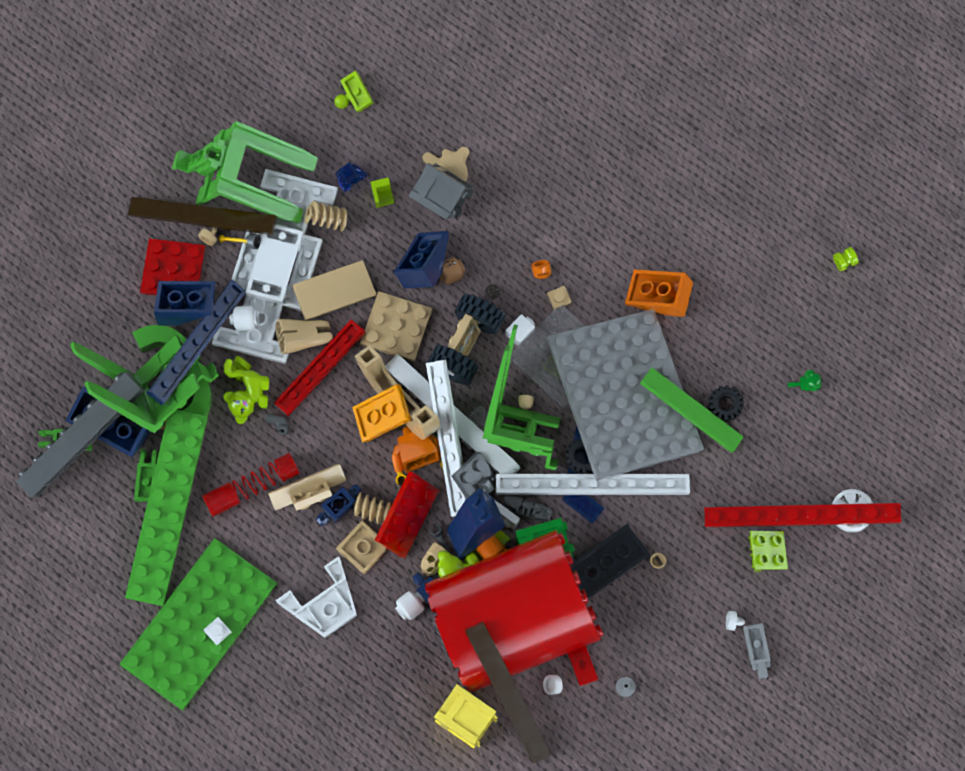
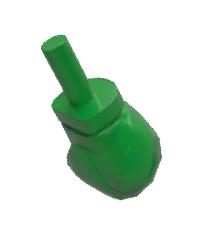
(810, 381)

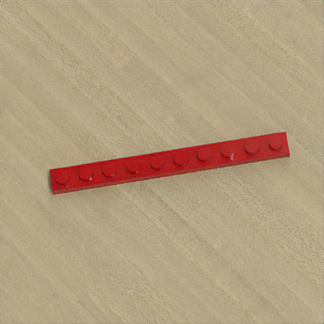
(803, 515)

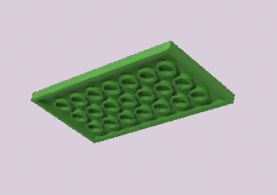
(174, 650)

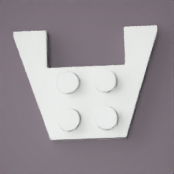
(327, 610)

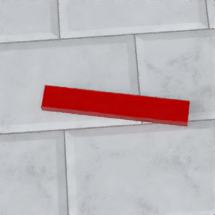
(319, 367)

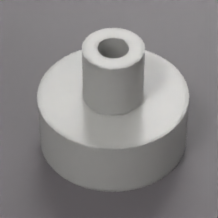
(621, 690)

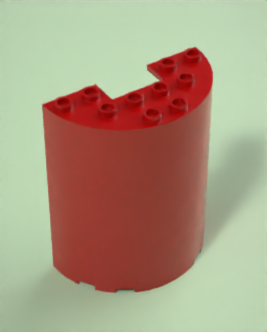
(526, 603)

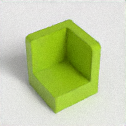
(382, 192)

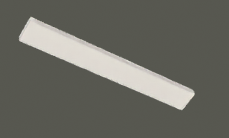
(448, 432)

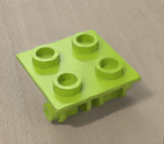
(768, 550)

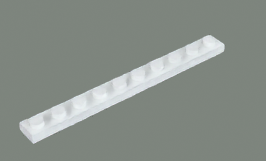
(587, 485)

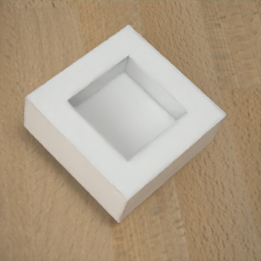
(217, 631)

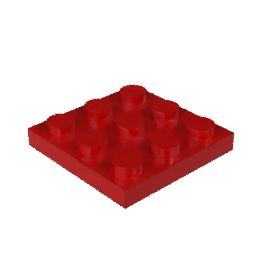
(171, 262)

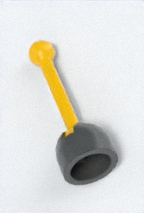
(251, 241)

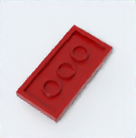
(406, 515)

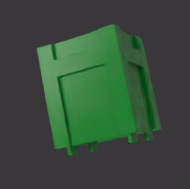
(538, 530)

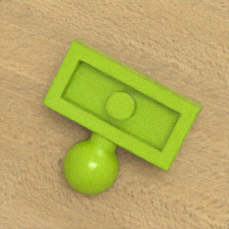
(355, 92)

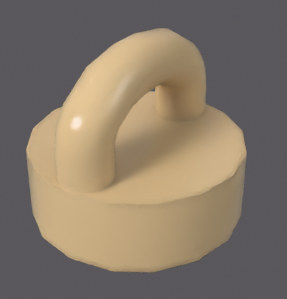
(208, 236)

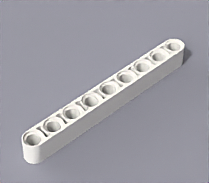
(470, 434)

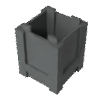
(441, 191)

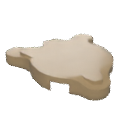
(451, 161)

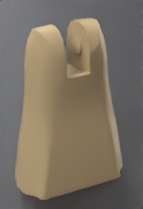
(300, 334)

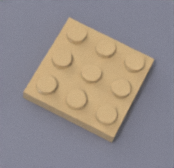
(396, 326)

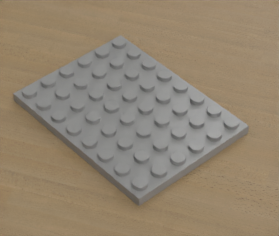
(616, 415)

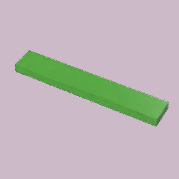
(691, 410)

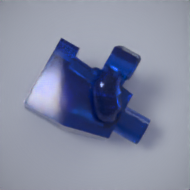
(348, 175)

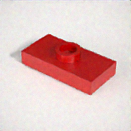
(582, 666)

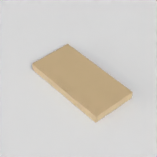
(334, 290)

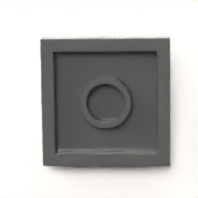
(475, 475)

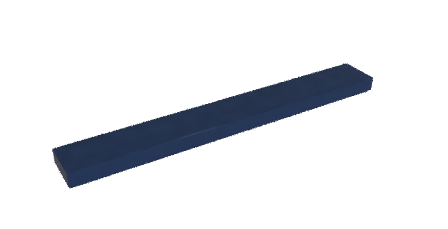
(196, 343)

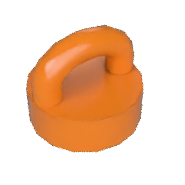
(540, 267)

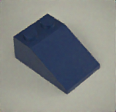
(423, 260)
(183, 301)
(474, 523)

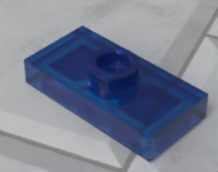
(584, 506)

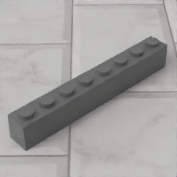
(77, 438)

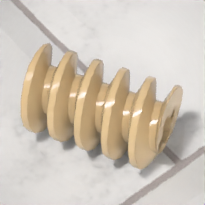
(326, 213)
(371, 508)

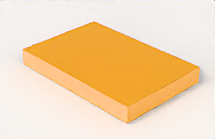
(381, 413)

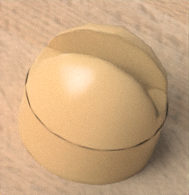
(525, 401)
(654, 562)

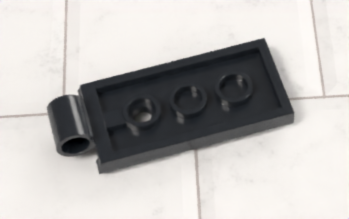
(609, 560)

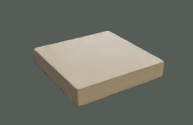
(361, 548)

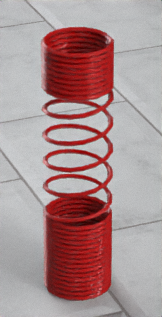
(225, 496)

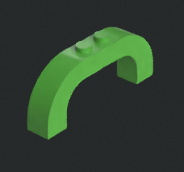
(156, 336)

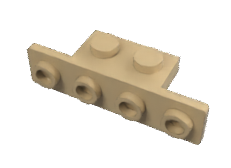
(308, 490)

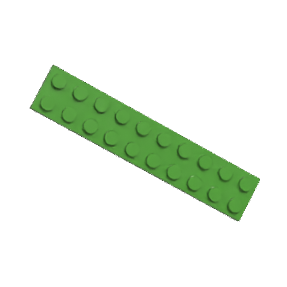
(166, 508)

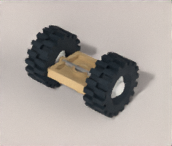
(475, 317)

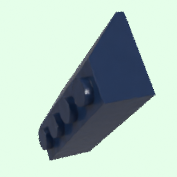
(121, 434)

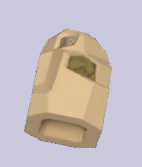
(430, 561)

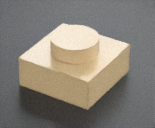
(558, 297)

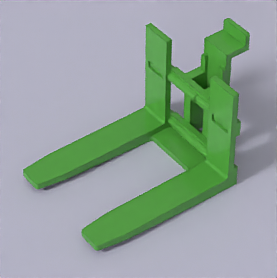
(226, 155)
(145, 409)
(514, 436)

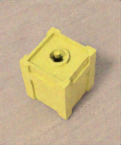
(465, 716)

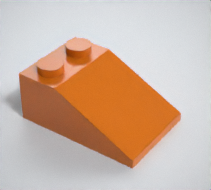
(660, 291)

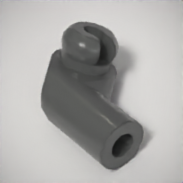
(280, 422)

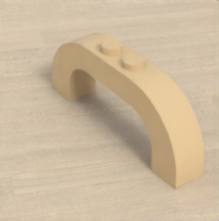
(423, 420)

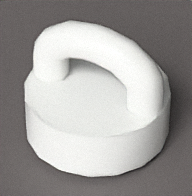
(732, 620)
(552, 684)

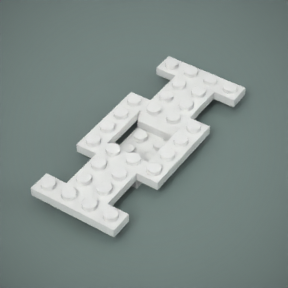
(267, 269)

